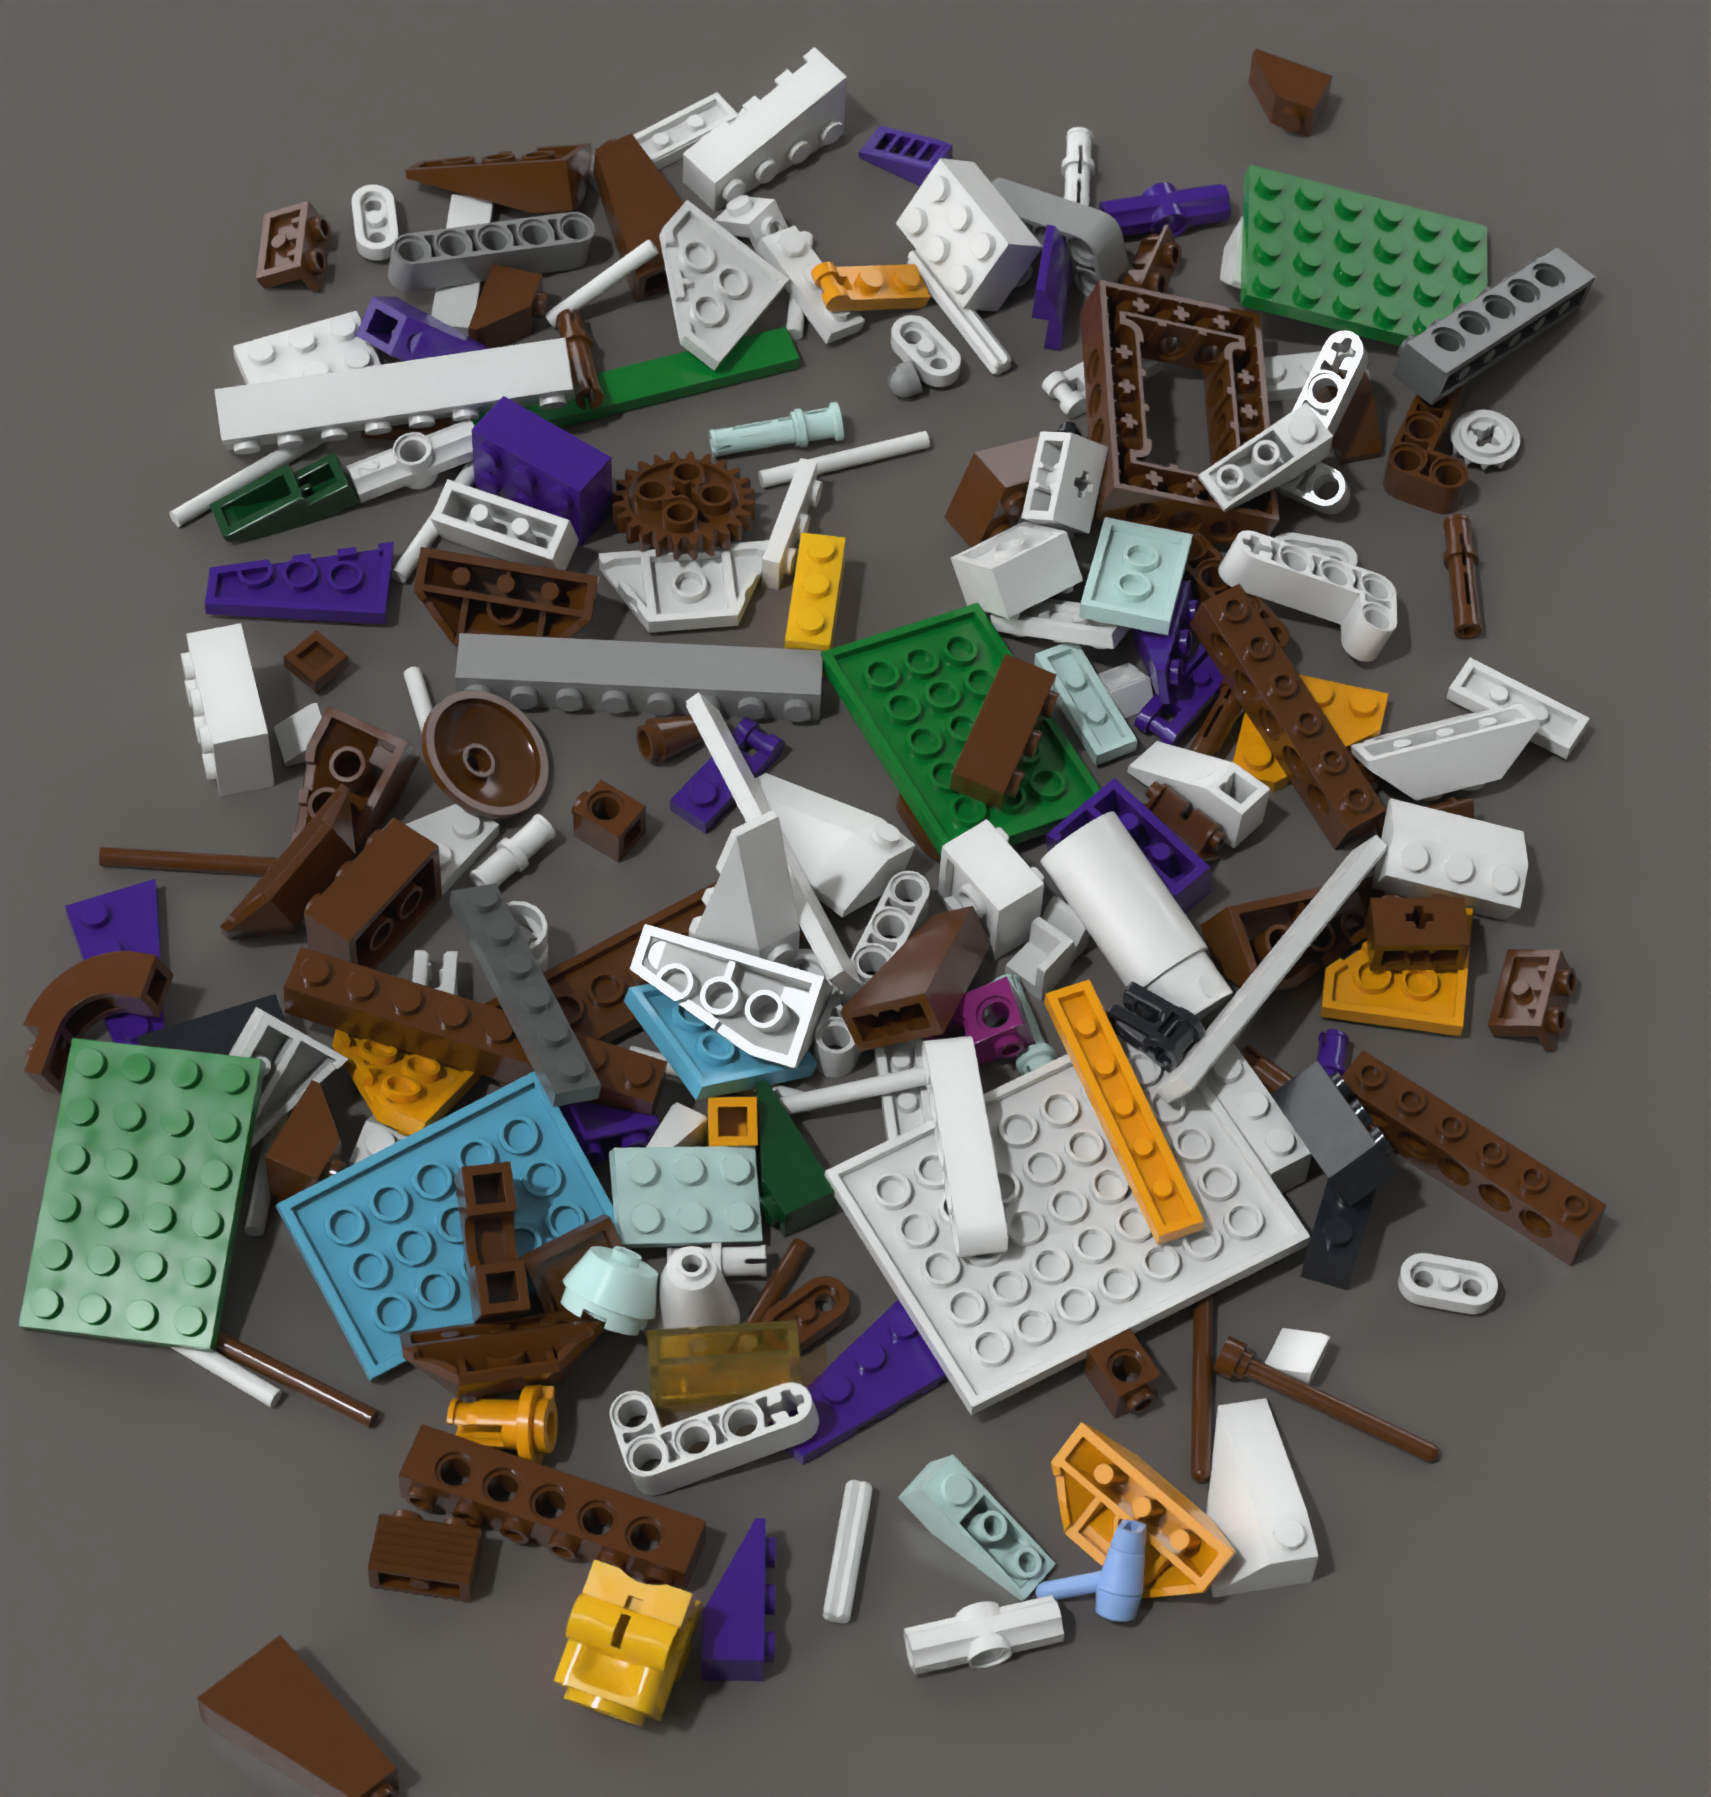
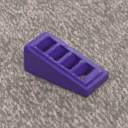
(925, 153)

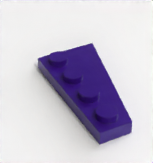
(326, 588)
(120, 922)
(869, 1381)

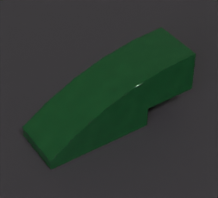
(285, 500)

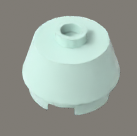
(613, 1289)

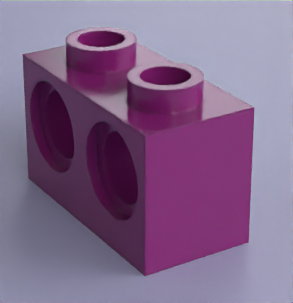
(979, 1013)

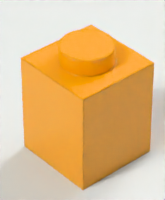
(732, 1121)

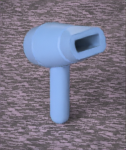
(1117, 1584)

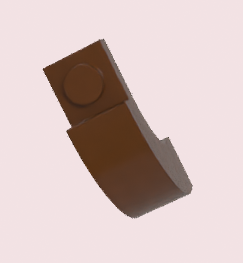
(84, 996)

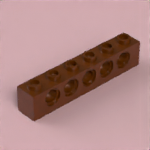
(1287, 716)
(1475, 1161)
(536, 1487)

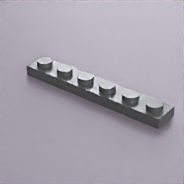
(525, 995)

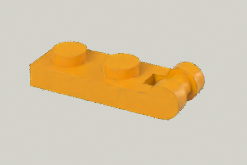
(870, 287)

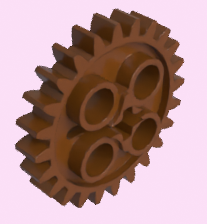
(683, 505)

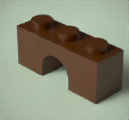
(487, 1228)

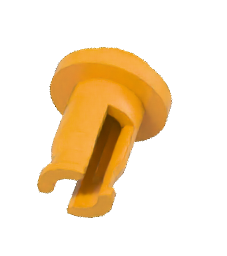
(502, 1424)

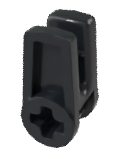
(1155, 1025)

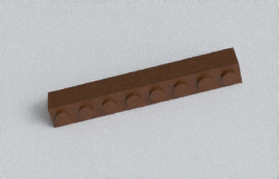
(451, 1028)

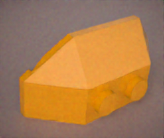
(1108, 1483)

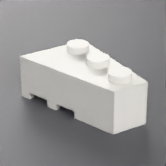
(290, 1066)

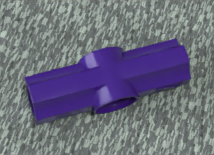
(1167, 205)

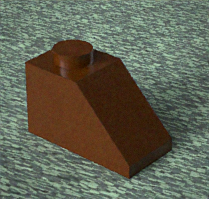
(1289, 91)
(508, 306)
(1358, 431)

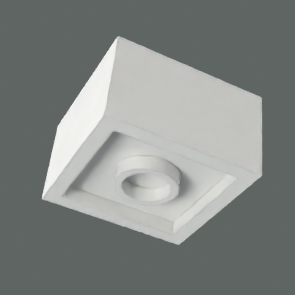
(1017, 569)
(992, 877)

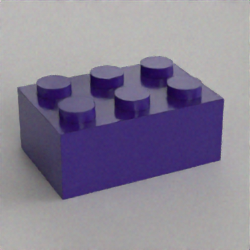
(542, 467)

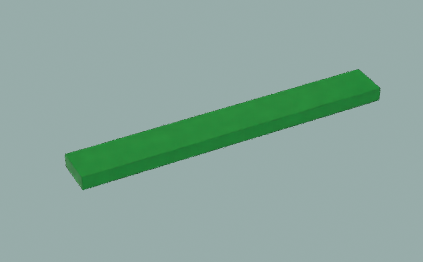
(678, 377)

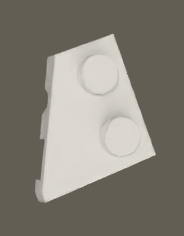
(459, 837)

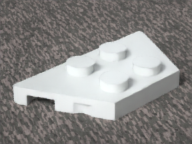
(686, 591)

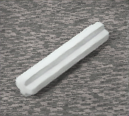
(847, 1552)

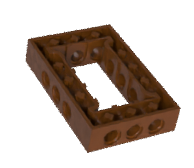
(1226, 344)

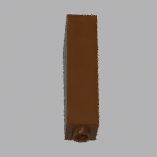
(636, 207)
(920, 983)
(297, 1726)

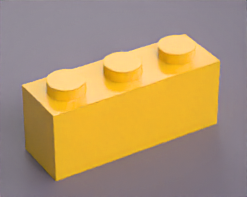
(816, 593)

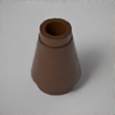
(666, 737)

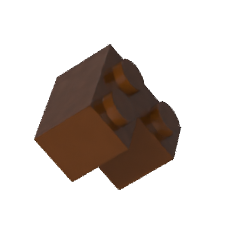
(992, 491)

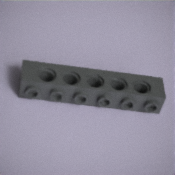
(1492, 325)

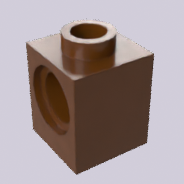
(611, 836)
(1123, 1356)

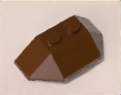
(502, 596)
(299, 873)
(501, 1353)

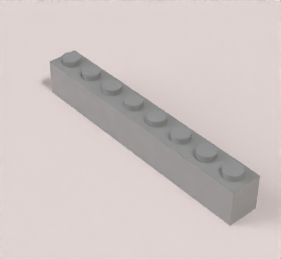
(641, 676)

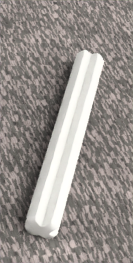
(965, 320)

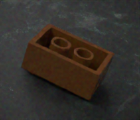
(376, 897)

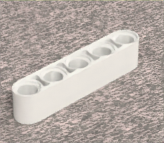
(872, 952)
(964, 1146)

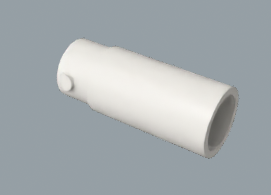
(1134, 916)

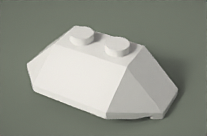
(1450, 752)

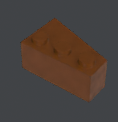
(1005, 732)

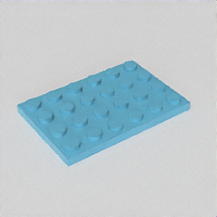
(390, 1227)

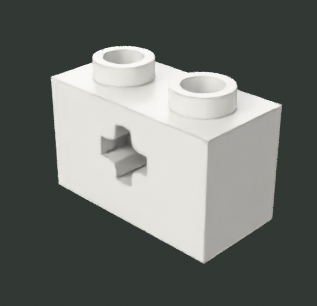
(1064, 482)

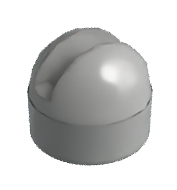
(904, 380)

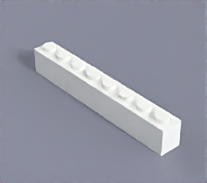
(393, 395)

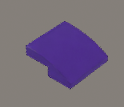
(1053, 287)

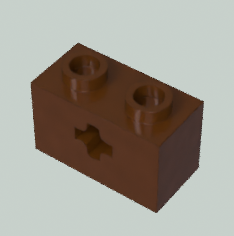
(1417, 933)

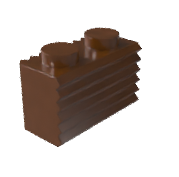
(425, 1556)

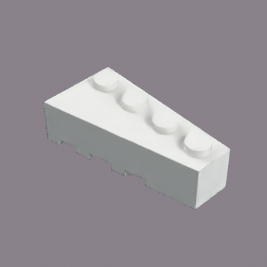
(769, 133)

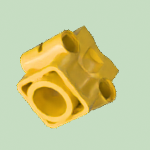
(626, 1645)

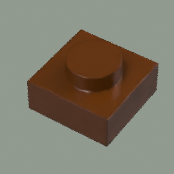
(316, 661)

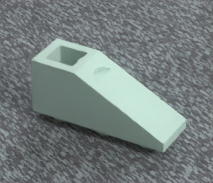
(976, 1526)

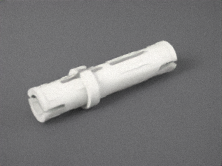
(1078, 165)

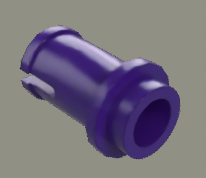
(1332, 1051)

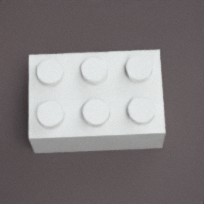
(968, 235)
(227, 710)

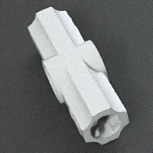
(395, 466)
(983, 1634)

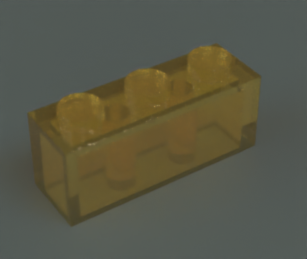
(721, 1362)

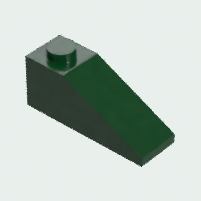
(791, 1177)

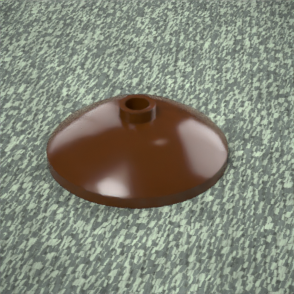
(499, 745)

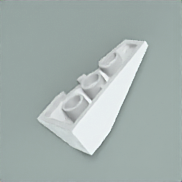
(746, 999)

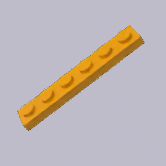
(1124, 1112)

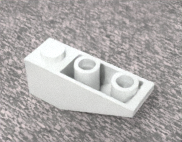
(1269, 459)
(1210, 784)

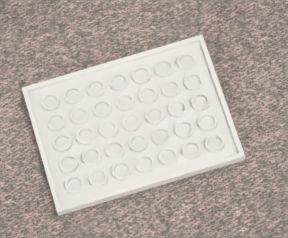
(1076, 1237)

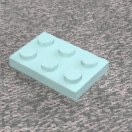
(1135, 576)
(685, 1196)

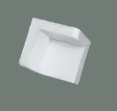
(1043, 959)

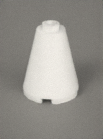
(692, 1293)

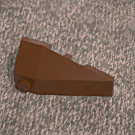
(539, 182)
(363, 759)
(1248, 931)

